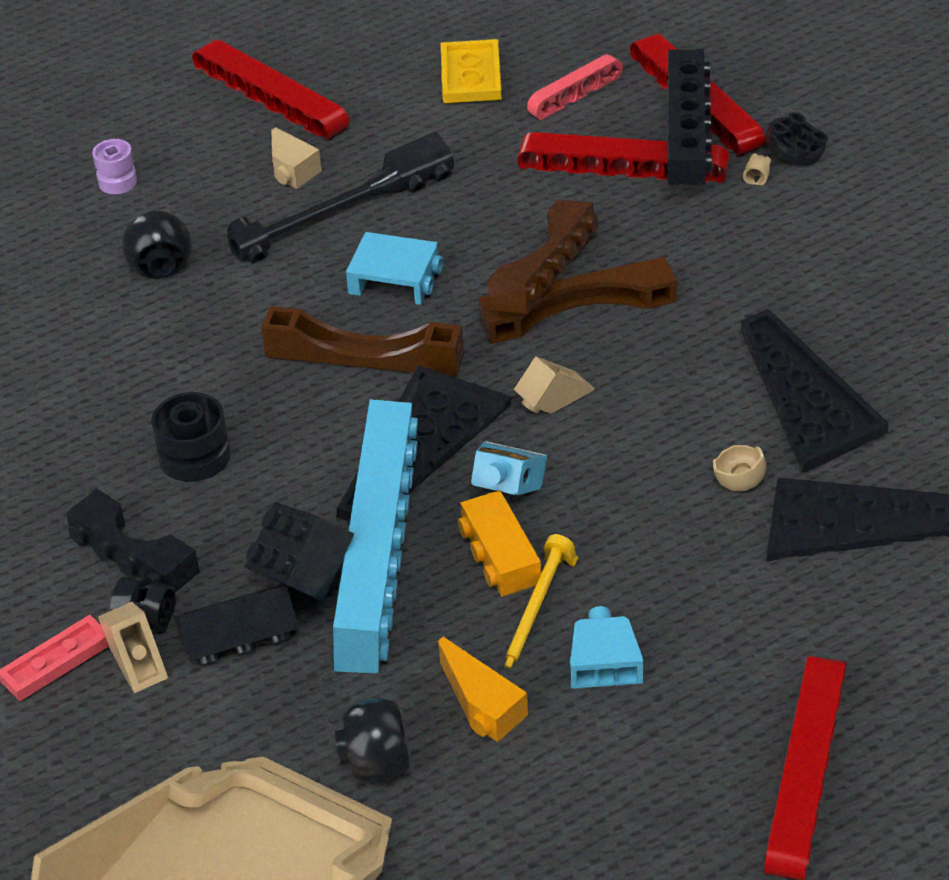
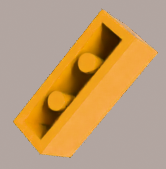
(499, 543)

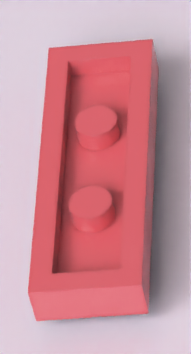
(53, 658)

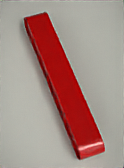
(271, 88)
(728, 120)
(606, 156)
(805, 769)

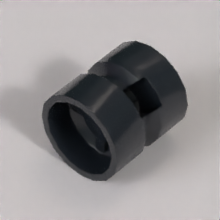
(155, 600)

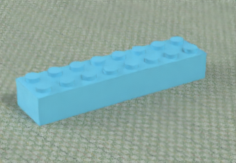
(374, 553)

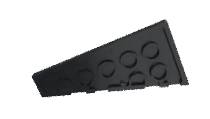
(811, 400)
(448, 418)
(850, 517)

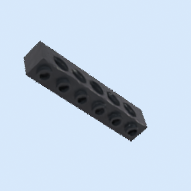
(688, 117)

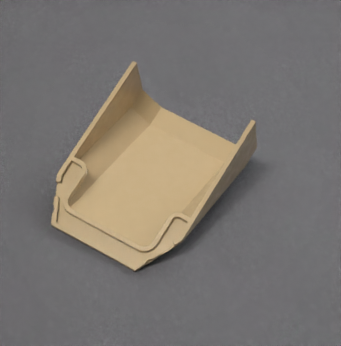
(226, 828)

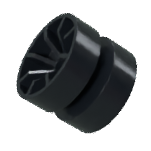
(191, 436)

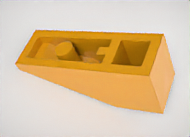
(486, 697)

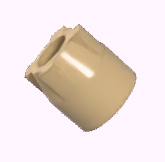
(757, 166)

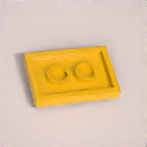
(470, 71)

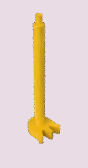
(556, 551)

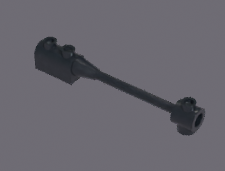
(402, 168)

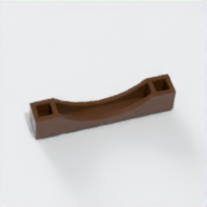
(523, 282)
(636, 284)
(299, 336)

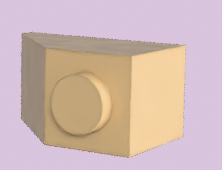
(293, 159)
(550, 386)
(133, 646)

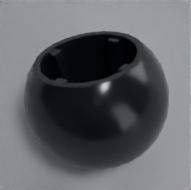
(156, 244)
(373, 741)

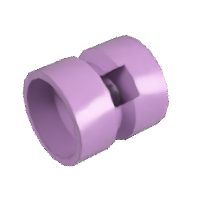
(114, 166)

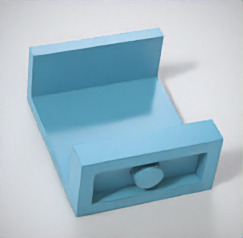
(395, 262)

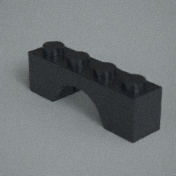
(100, 523)

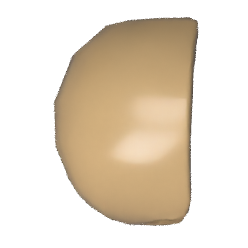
(740, 467)

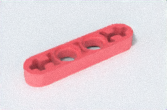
(548, 99)

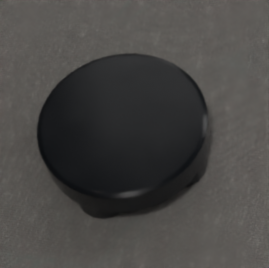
(795, 140)

